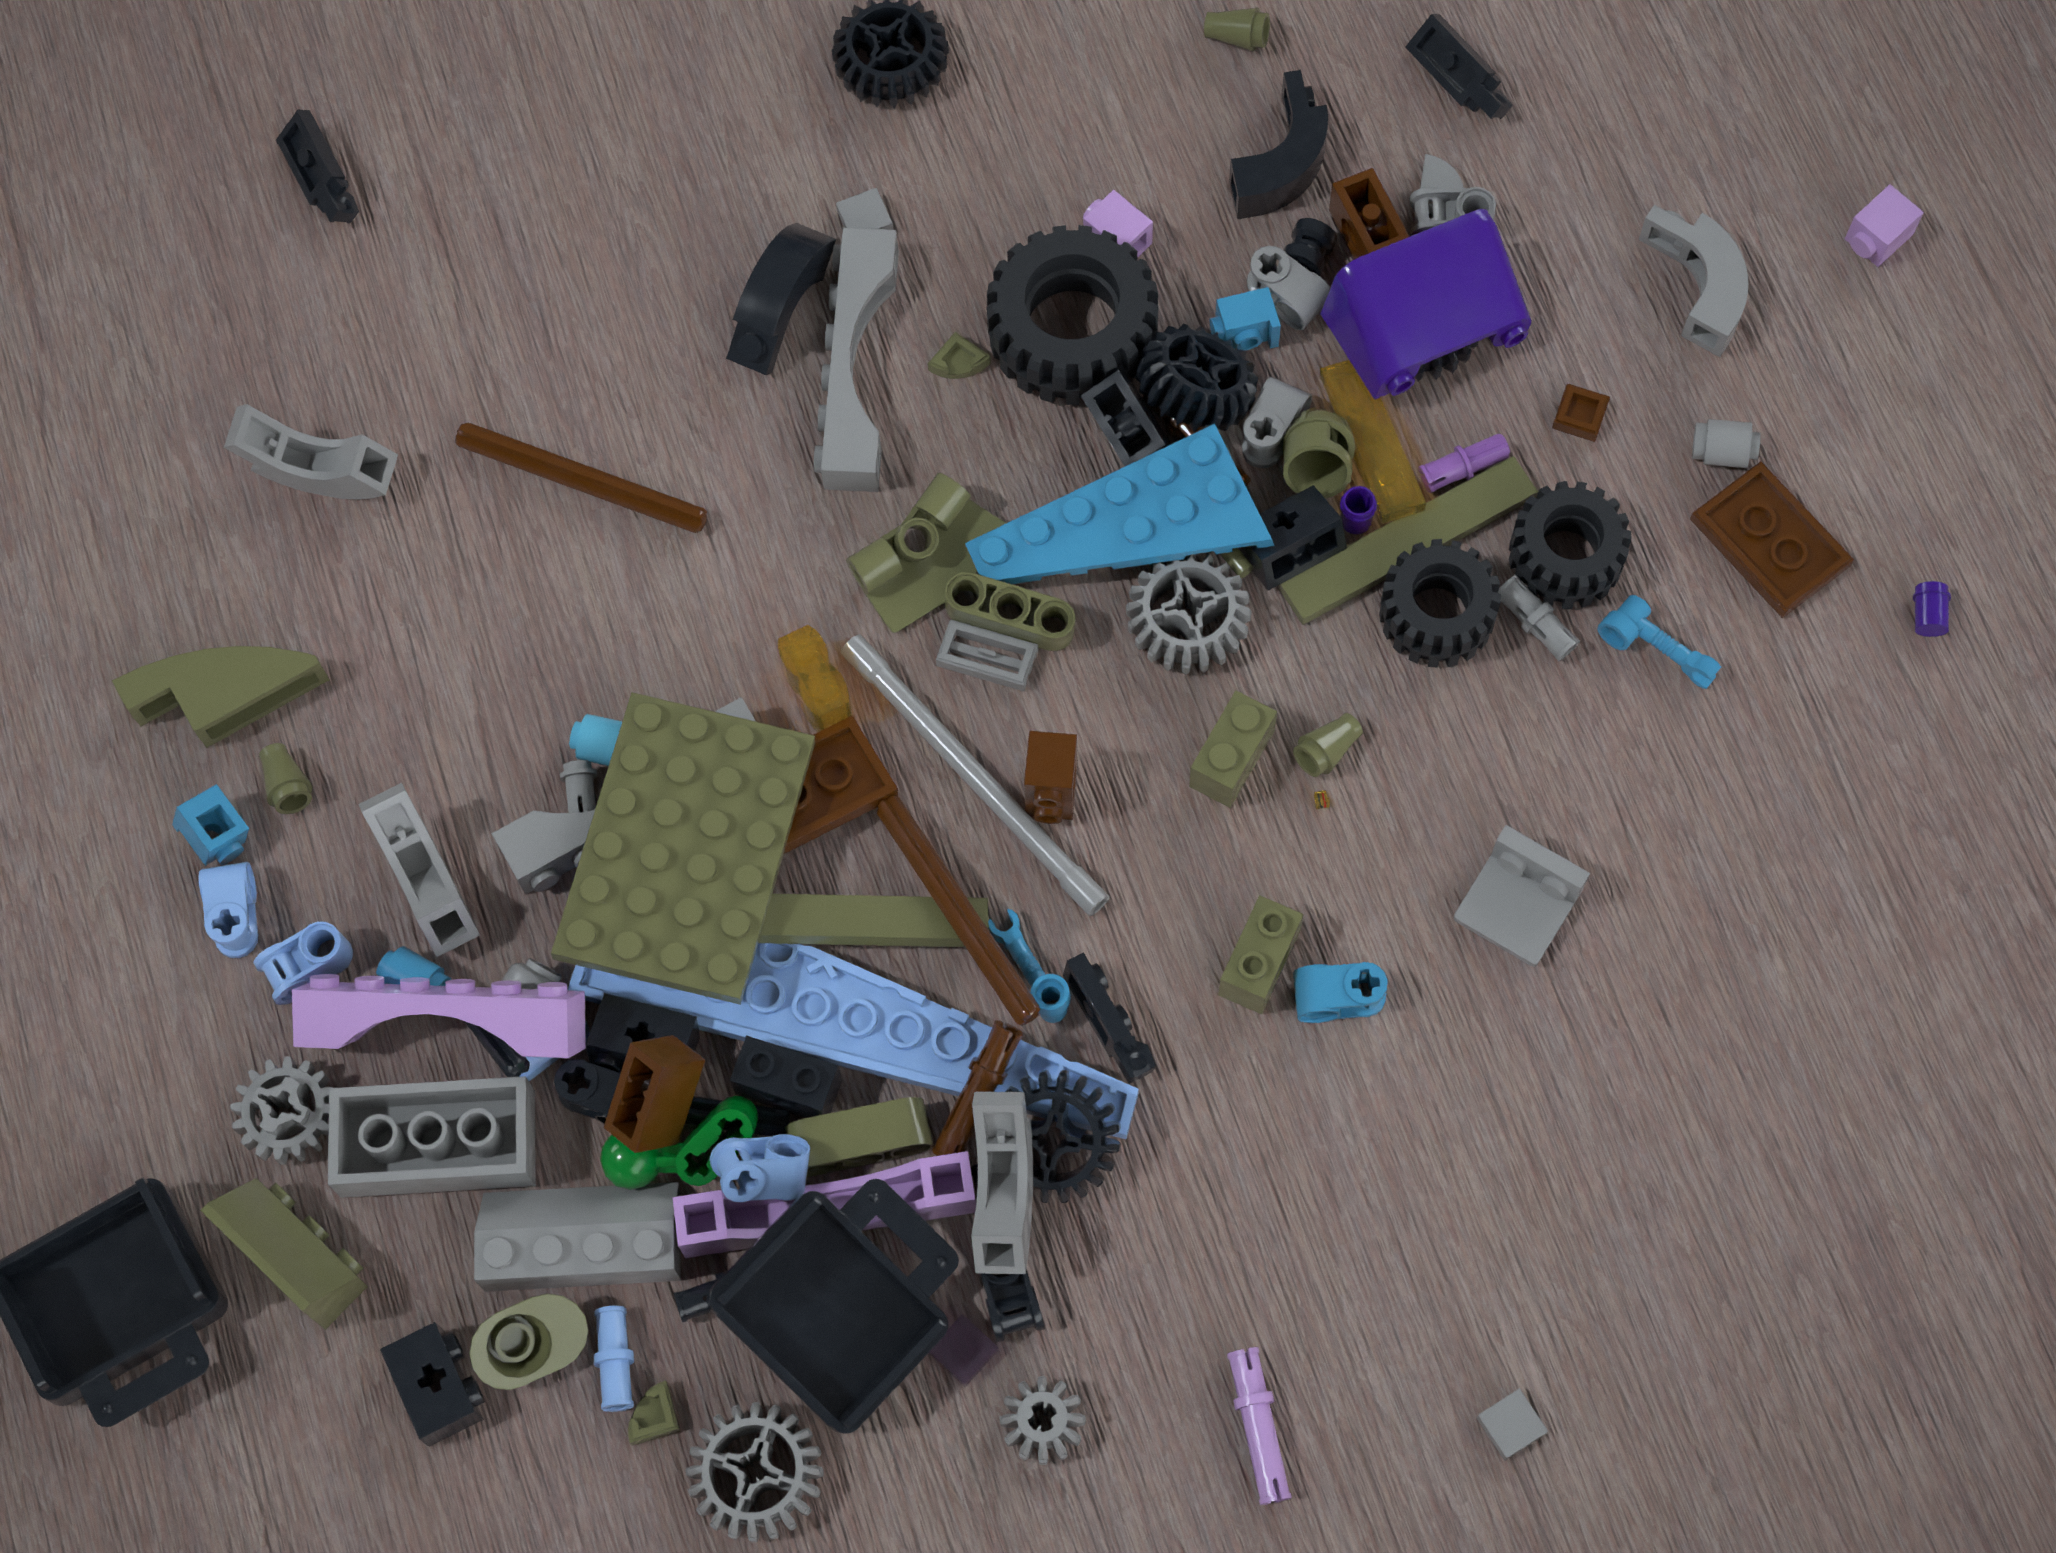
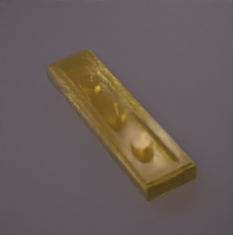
(1376, 443)

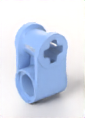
(230, 908)
(299, 959)
(768, 1167)

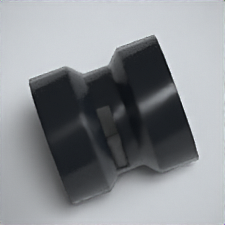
(1311, 243)

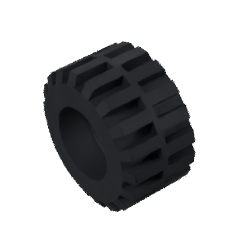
(1576, 512)
(1442, 569)

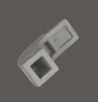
(1715, 264)
(311, 464)
(419, 869)
(1004, 1183)

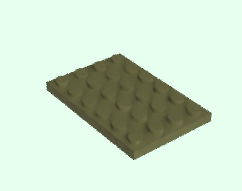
(684, 848)

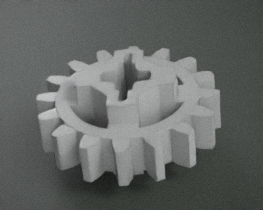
(277, 1127)

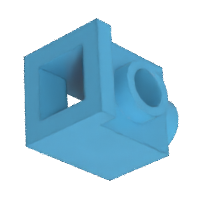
(1247, 319)
(211, 813)

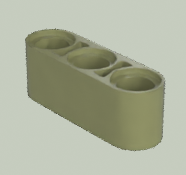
(994, 594)
(864, 1135)

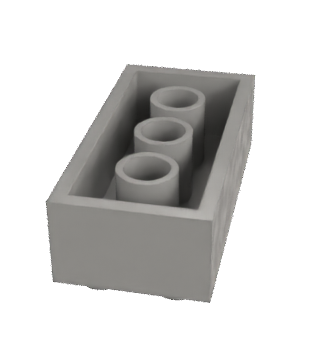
(431, 1137)

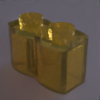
(814, 678)

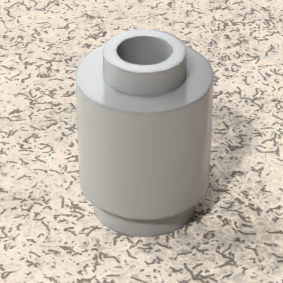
(1725, 443)

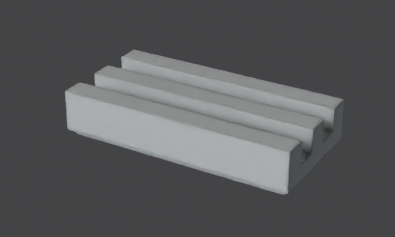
(980, 670)

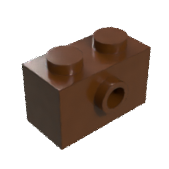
(654, 1093)

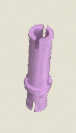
(1259, 1425)

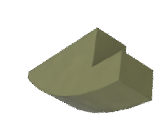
(220, 687)

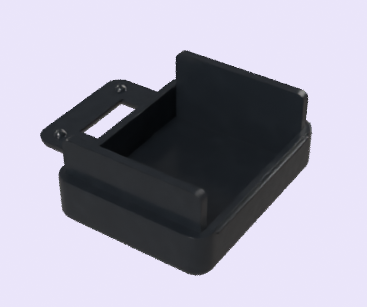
(108, 1299)
(833, 1306)

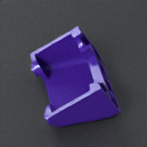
(1425, 301)

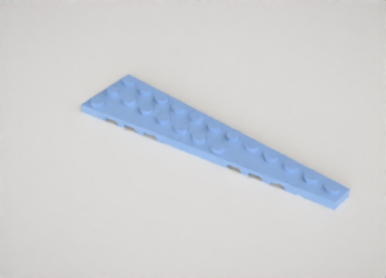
(860, 1023)

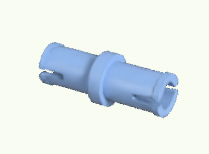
(613, 1358)

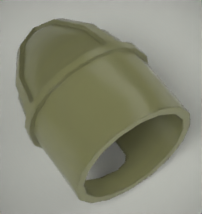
(1318, 452)

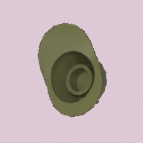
(528, 1341)

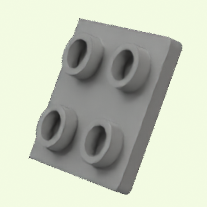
(1521, 896)

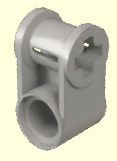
(1447, 205)
(1294, 289)
(1269, 421)

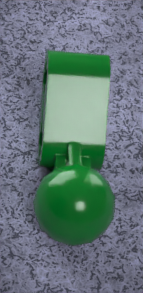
(638, 1169)

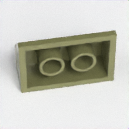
(288, 1249)

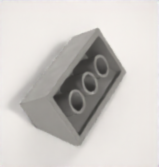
(576, 1237)

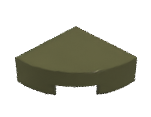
(958, 359)
(653, 1415)

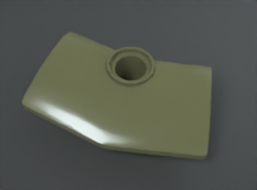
(910, 583)

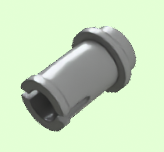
(579, 785)

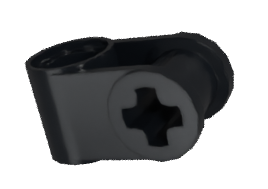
(588, 1102)
(1008, 1297)

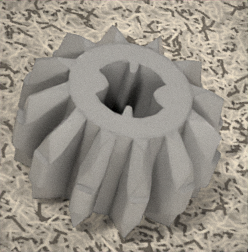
(1025, 1419)

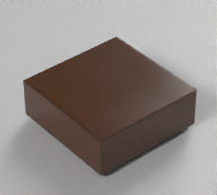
(1581, 412)

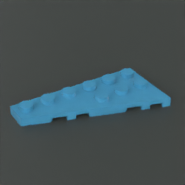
(1142, 514)

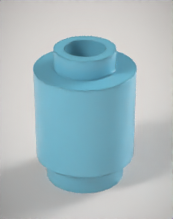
(595, 738)

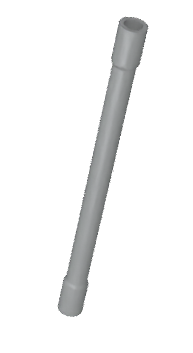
(1072, 877)

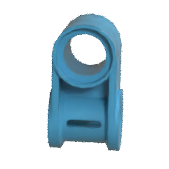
(1334, 992)

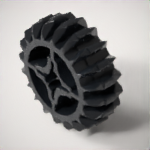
(894, 66)
(1196, 378)
(1076, 1138)

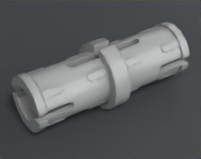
(1537, 618)

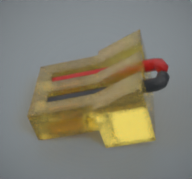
(1321, 799)

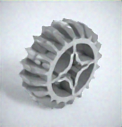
(1222, 599)
(760, 1449)

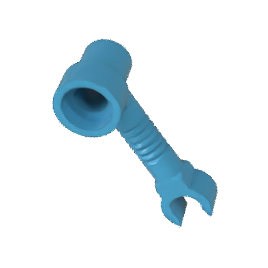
(1630, 622)
(1043, 986)

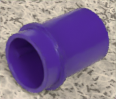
(1357, 509)
(1931, 608)

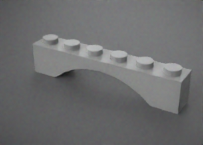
(865, 281)
(550, 844)

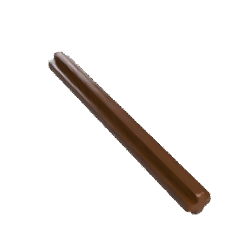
(581, 477)
(958, 910)

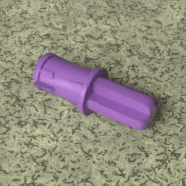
(1464, 462)

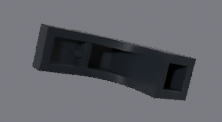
(1283, 174)
(778, 281)

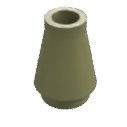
(1240, 27)
(1325, 746)
(284, 781)

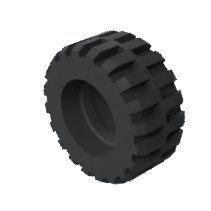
(1061, 264)

